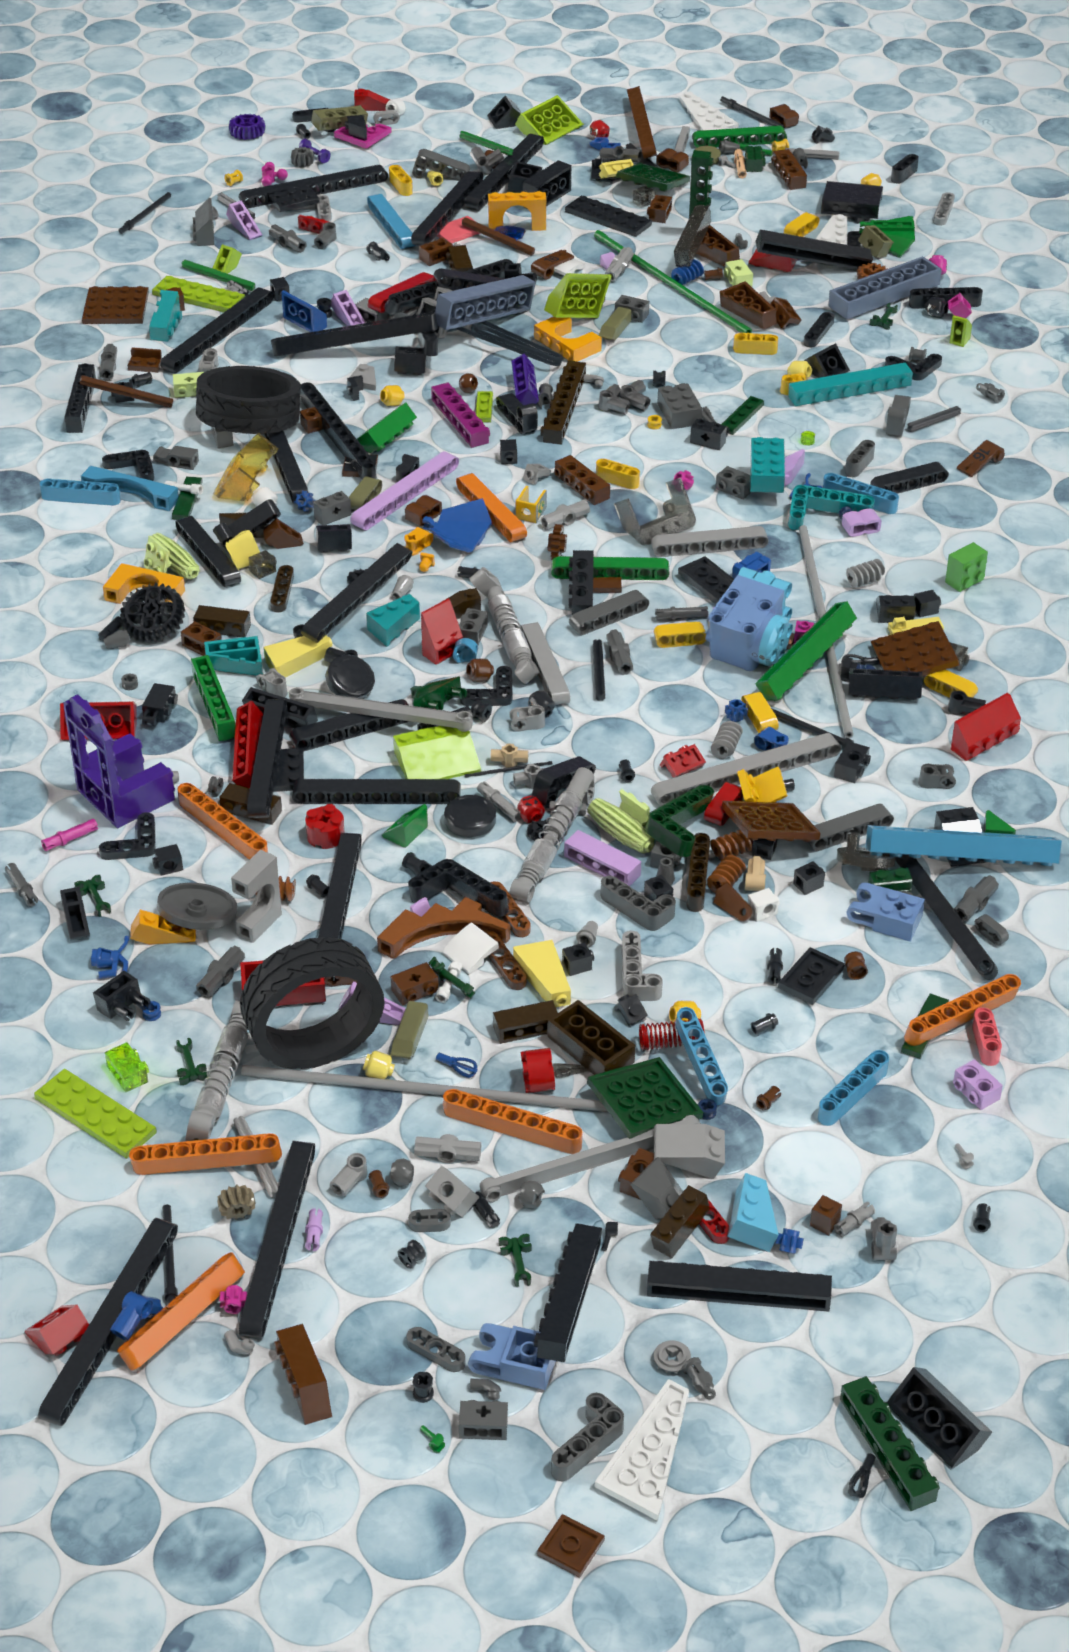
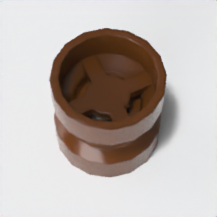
(855, 965)

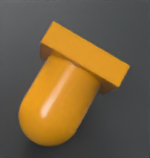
(426, 561)

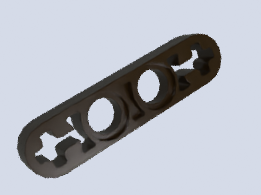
(282, 588)

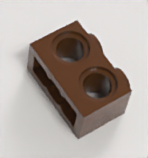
(660, 208)
(434, 251)
(195, 636)

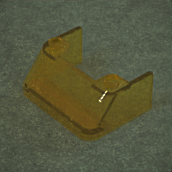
(239, 477)

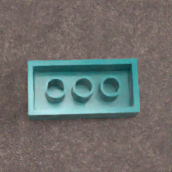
(767, 465)

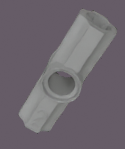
(619, 263)
(565, 514)
(447, 1148)

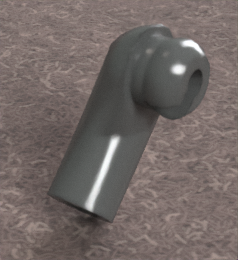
(741, 243)
(486, 1385)

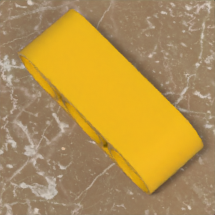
(400, 180)
(802, 225)
(755, 343)
(618, 473)
(679, 634)
(947, 682)
(760, 711)

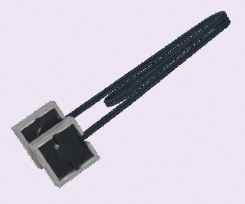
(429, 305)

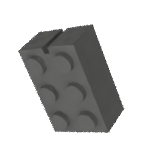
(679, 405)

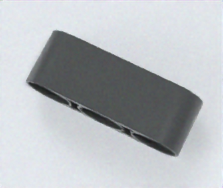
(860, 458)

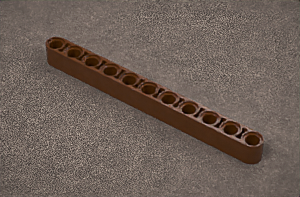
(641, 122)

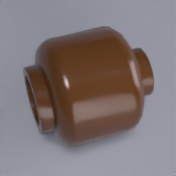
(479, 670)

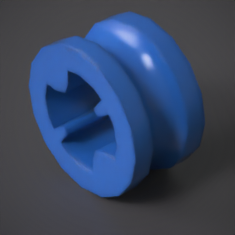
(152, 1016)

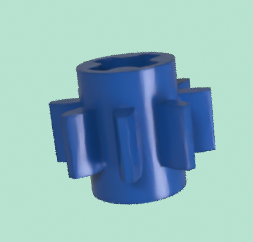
(305, 501)
(736, 710)
(789, 1240)

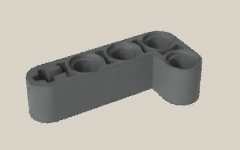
(441, 167)
(898, 415)
(645, 912)
(567, 1459)

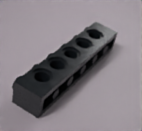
(79, 400)

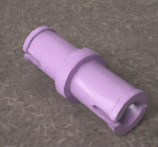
(314, 1229)

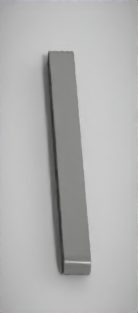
(784, 757)

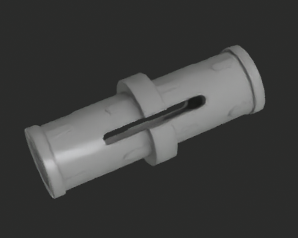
(854, 1219)

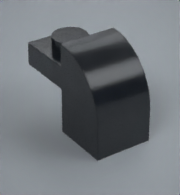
(514, 270)

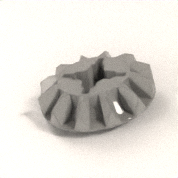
(671, 1348)

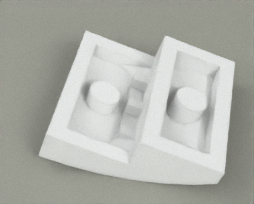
(569, 266)
(470, 948)

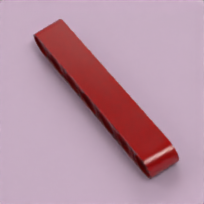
(378, 300)

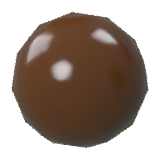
(468, 383)

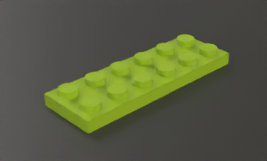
(200, 294)
(95, 1112)

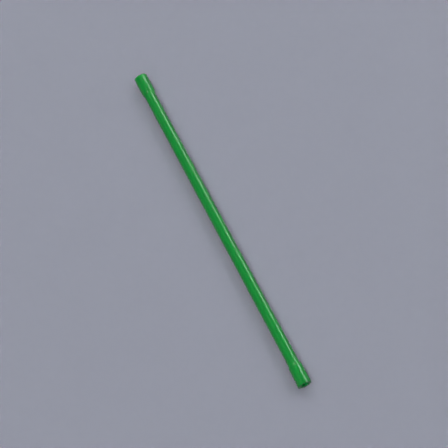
(740, 327)

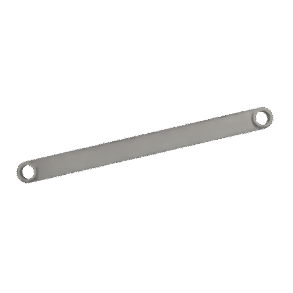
(460, 720)
(494, 1188)

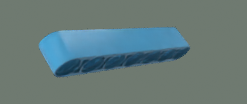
(390, 220)

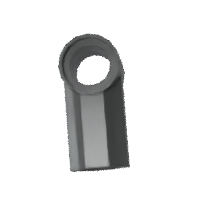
(327, 235)

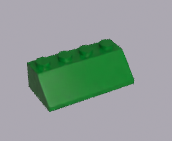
(386, 428)

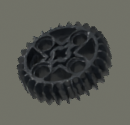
(155, 610)

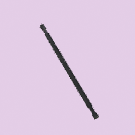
(505, 769)

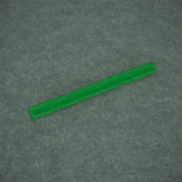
(486, 143)
(213, 273)

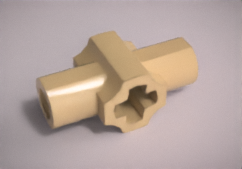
(509, 755)

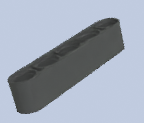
(609, 612)
(837, 829)

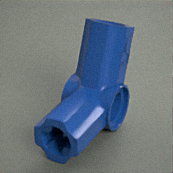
(133, 1310)

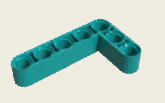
(823, 500)

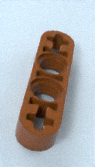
(525, 924)

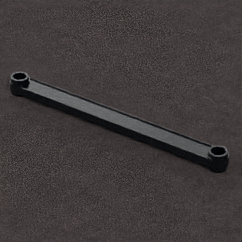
(949, 917)

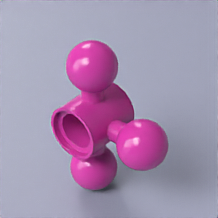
(269, 175)

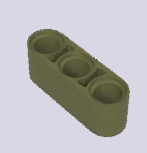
(365, 492)

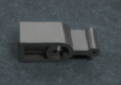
(178, 456)

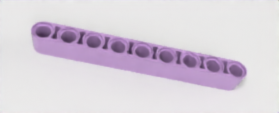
(404, 490)

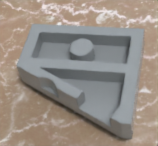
(368, 375)

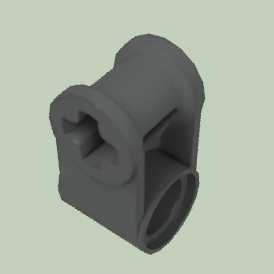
(935, 776)

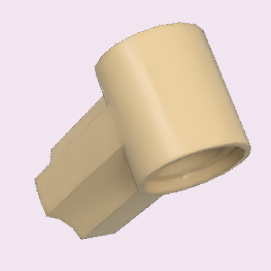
(755, 877)

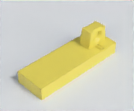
(610, 169)
(900, 624)

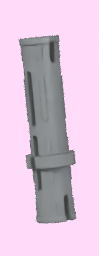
(494, 796)

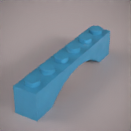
(159, 494)

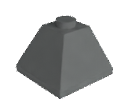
(657, 1188)

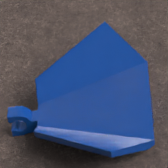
(461, 525)

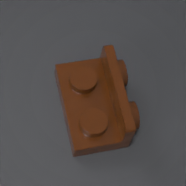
(785, 312)
(145, 360)

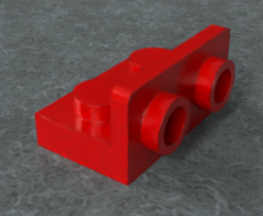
(311, 224)
(683, 761)

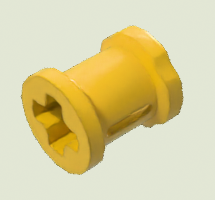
(781, 145)
(233, 177)

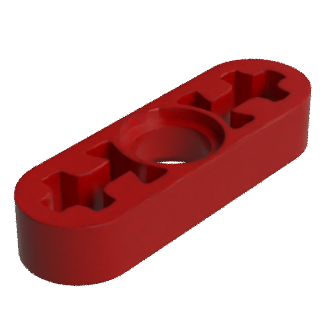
(709, 1226)

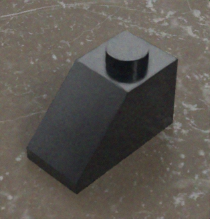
(356, 126)

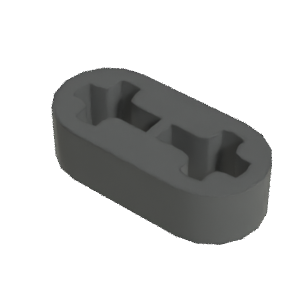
(991, 929)
(429, 1220)

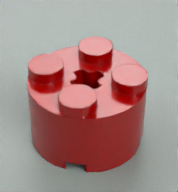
(324, 826)
(538, 1070)

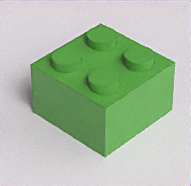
(966, 566)

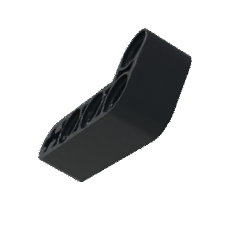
(521, 416)
(253, 521)
(557, 777)

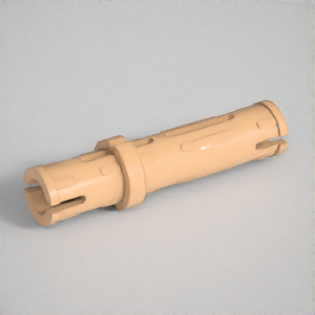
(739, 161)

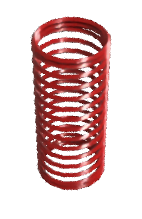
(644, 1040)

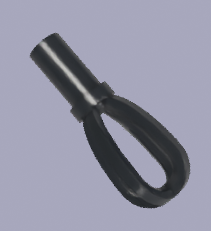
(863, 660)
(864, 1470)

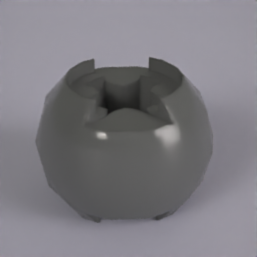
(402, 1172)
(531, 1194)

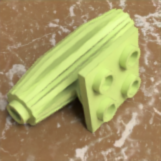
(165, 553)
(624, 822)

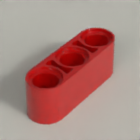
(714, 812)

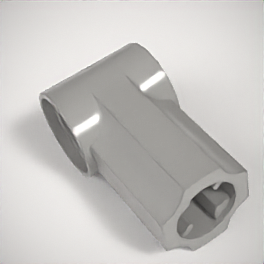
(353, 1172)

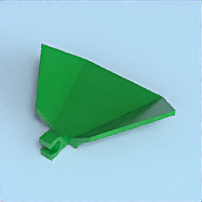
(899, 230)

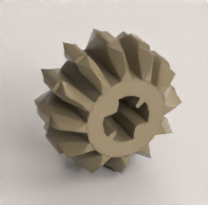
(236, 1202)

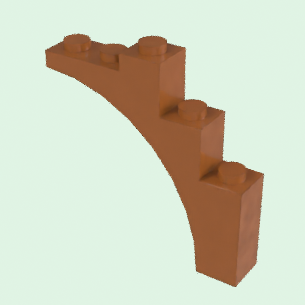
(436, 922)

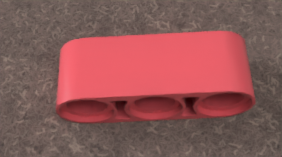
(986, 1036)

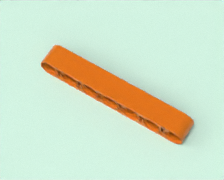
(499, 514)
(220, 821)
(961, 1009)
(512, 1121)
(205, 1154)
(180, 1311)

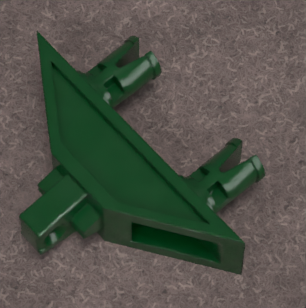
(437, 692)

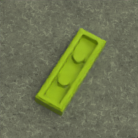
(484, 405)

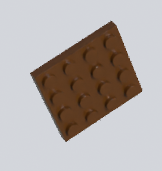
(115, 305)
(916, 649)
(771, 820)

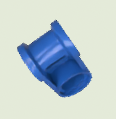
(770, 739)

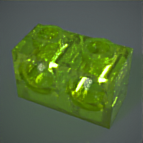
(127, 1066)

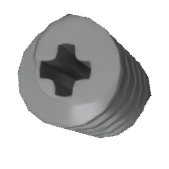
(865, 573)
(726, 739)

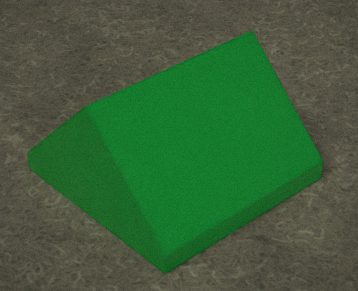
(408, 826)

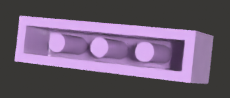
(602, 857)

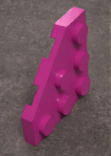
(374, 134)

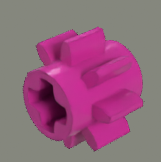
(686, 477)
(232, 1299)

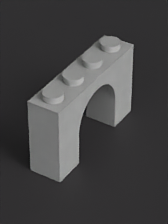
(262, 876)

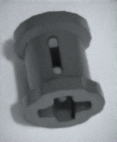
(917, 354)

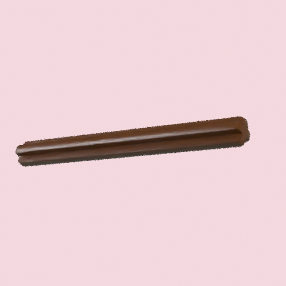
(498, 236)
(126, 391)

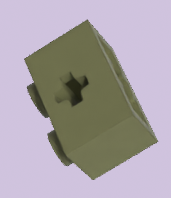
(875, 240)

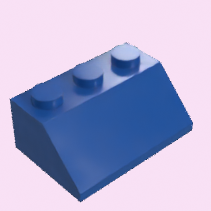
(302, 313)

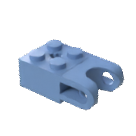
(887, 911)
(511, 1356)

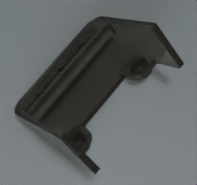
(677, 518)

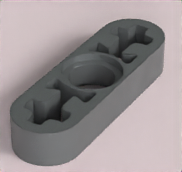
(440, 1358)

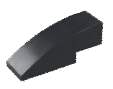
(74, 913)

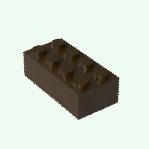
(590, 1039)

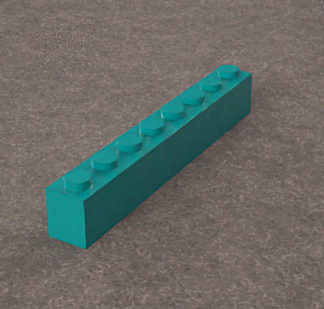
(850, 384)

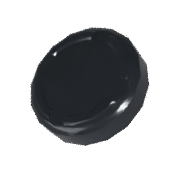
(350, 677)
(470, 815)

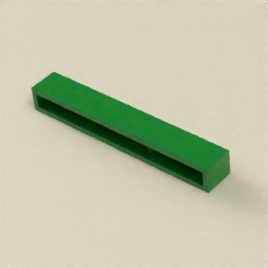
(806, 651)

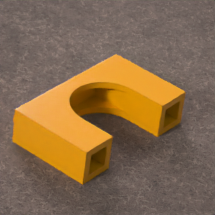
(534, 202)
(573, 349)
(131, 577)

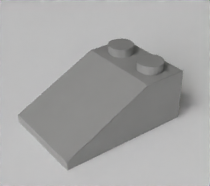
(691, 1147)

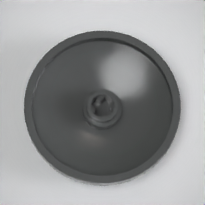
(197, 906)

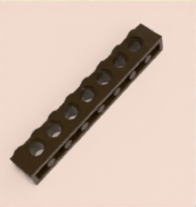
(563, 402)

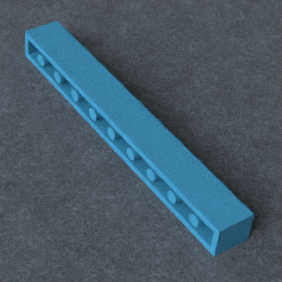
(963, 844)

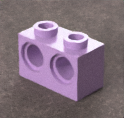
(977, 1084)

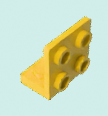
(764, 787)

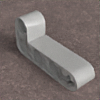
(646, 986)

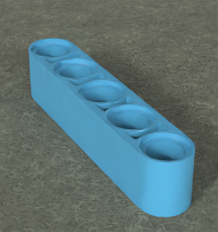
(80, 492)
(885, 500)
(701, 1046)
(853, 1087)

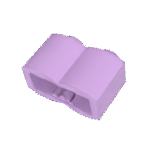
(861, 522)

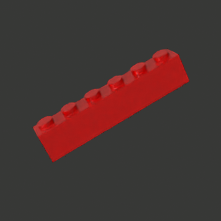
(247, 735)

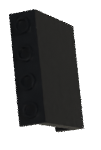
(851, 199)

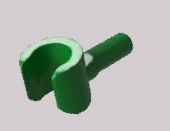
(436, 1442)

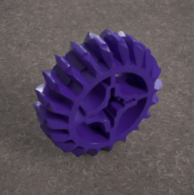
(247, 126)

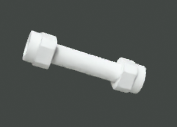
(194, 488)
(443, 992)

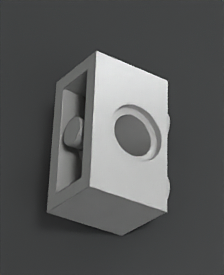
(459, 1201)

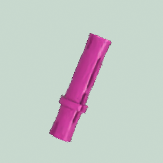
(63, 837)

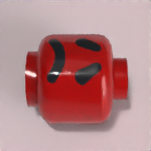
(530, 808)

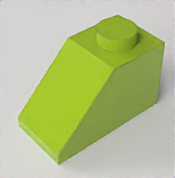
(227, 259)
(960, 331)

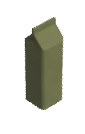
(616, 324)
(410, 1030)

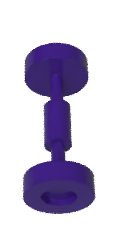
(323, 155)

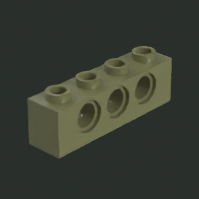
(335, 117)

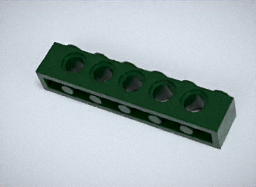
(698, 160)
(867, 1419)

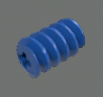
(686, 274)

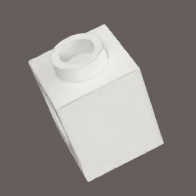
(763, 904)

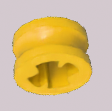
(654, 422)

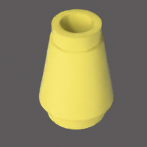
(435, 178)

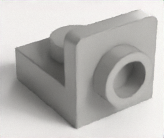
(535, 471)

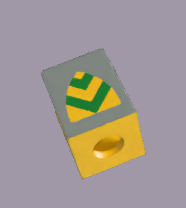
(535, 509)

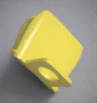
(241, 548)

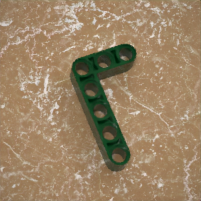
(666, 821)

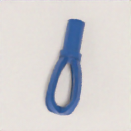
(452, 1062)

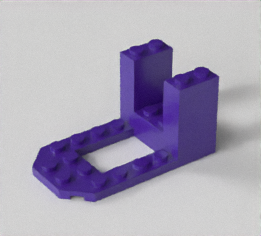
(114, 772)

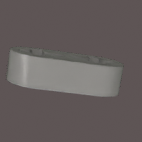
(386, 117)

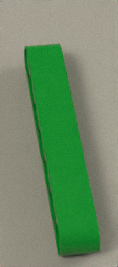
(734, 133)
(625, 567)

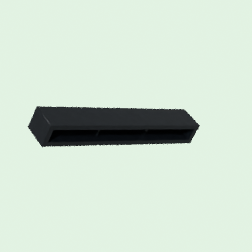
(812, 249)
(739, 1286)
(569, 1293)

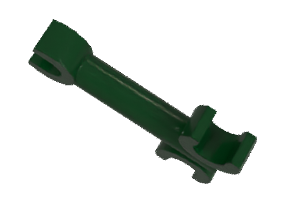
(884, 321)
(92, 886)
(439, 969)
(191, 1072)
(515, 1246)

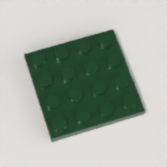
(652, 177)
(643, 1096)

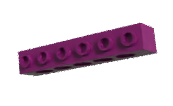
(460, 415)

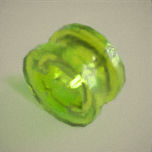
(807, 438)

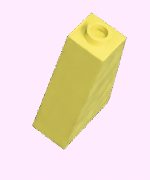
(295, 654)
(544, 971)

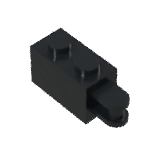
(158, 704)

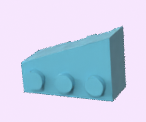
(753, 1214)

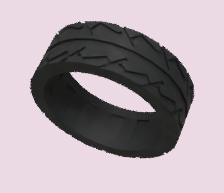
(248, 399)
(294, 967)

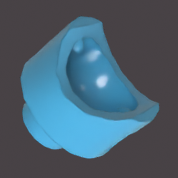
(465, 650)

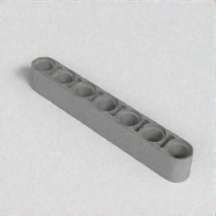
(709, 541)
(543, 658)

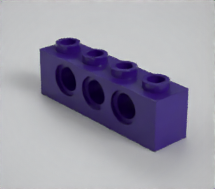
(524, 380)

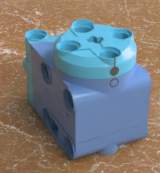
(751, 621)

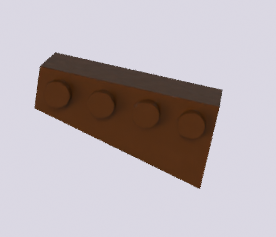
(718, 248)
(748, 304)
(303, 1373)

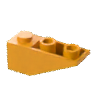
(154, 929)

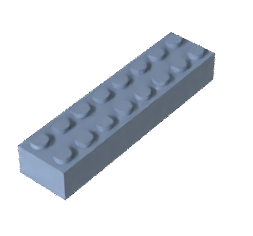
(884, 287)
(484, 302)

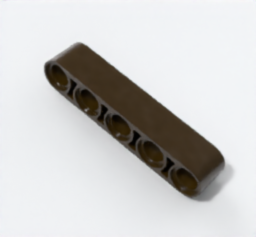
(698, 872)

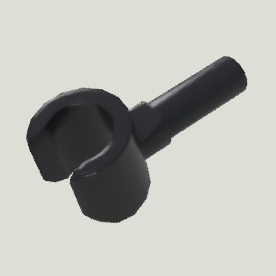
(611, 1229)

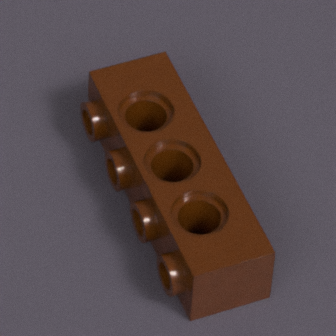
(789, 169)
(582, 479)

